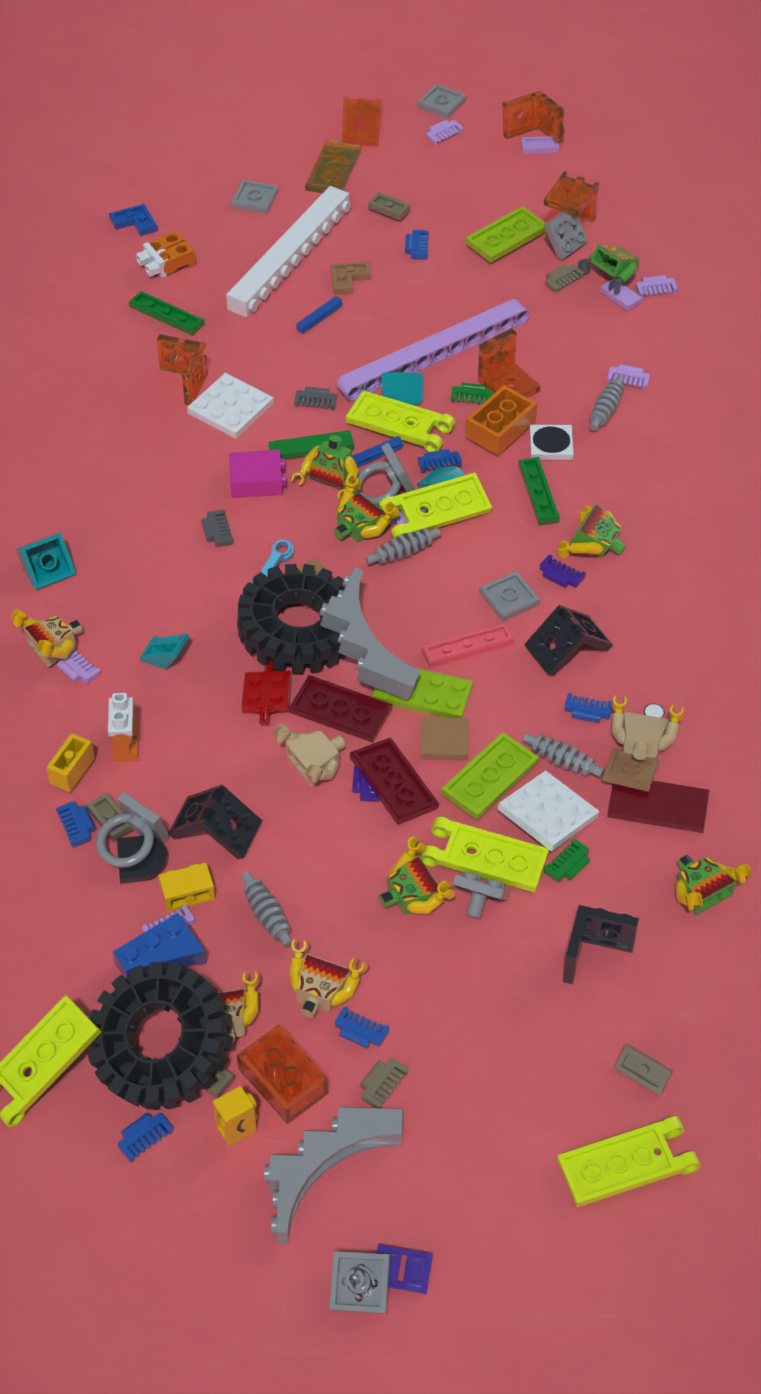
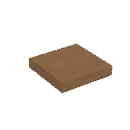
(444, 738)
(630, 772)

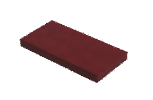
(340, 708)
(394, 780)
(663, 805)

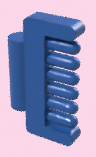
(417, 244)
(438, 457)
(587, 711)
(79, 821)
(356, 1032)
(139, 1130)

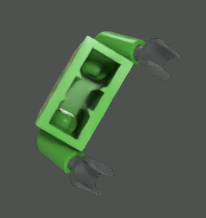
(614, 261)

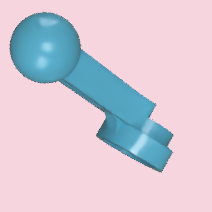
(277, 557)

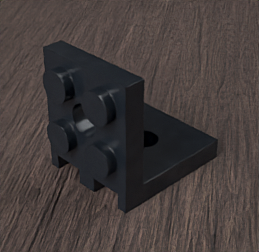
(571, 631)
(213, 813)
(601, 929)

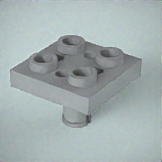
(561, 233)
(480, 891)
(359, 1282)

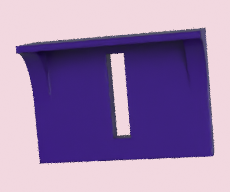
(416, 1269)

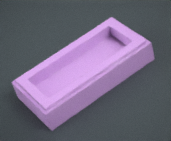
(538, 145)
(626, 298)

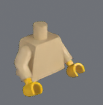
(643, 734)

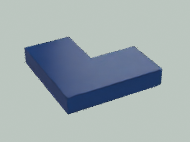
(137, 216)

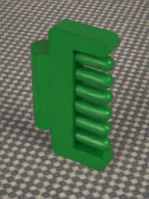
(470, 390)
(571, 864)

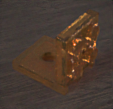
(363, 110)
(538, 113)
(574, 197)
(190, 365)
(498, 365)

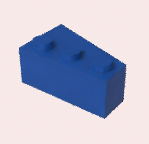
(164, 942)

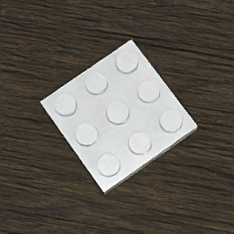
(230, 405)
(548, 810)

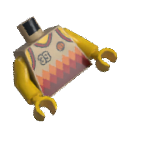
(49, 637)
(321, 982)
(241, 1006)

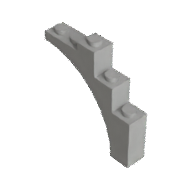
(376, 663)
(351, 1133)

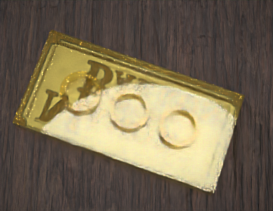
(333, 166)

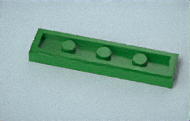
(166, 313)
(301, 446)
(538, 491)

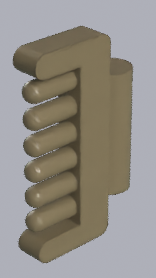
(562, 275)
(377, 1077)

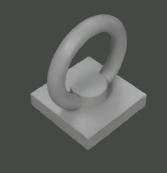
(395, 471)
(141, 821)

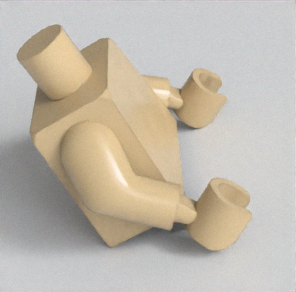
(311, 753)

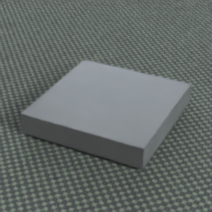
(442, 101)
(254, 196)
(509, 596)

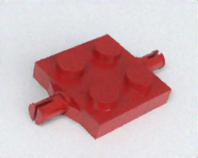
(266, 692)

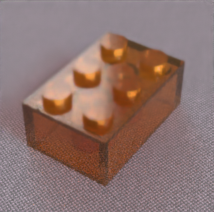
(282, 1074)

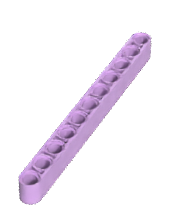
(435, 348)

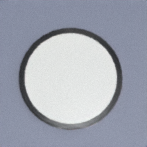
(654, 710)

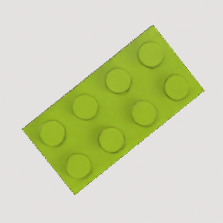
(506, 234)
(433, 695)
(490, 775)

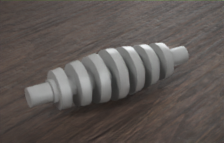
(606, 403)
(403, 546)
(563, 754)
(266, 909)

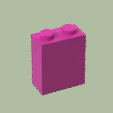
(256, 473)

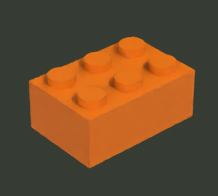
(500, 420)

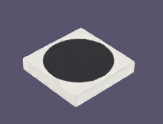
(551, 442)

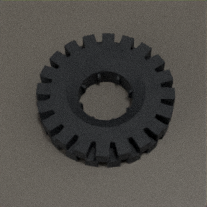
(276, 640)
(188, 1064)

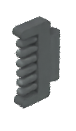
(315, 394)
(217, 528)

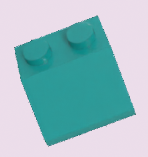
(46, 560)

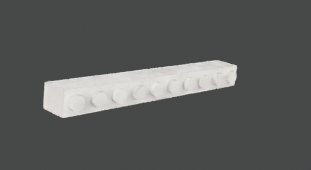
(288, 252)

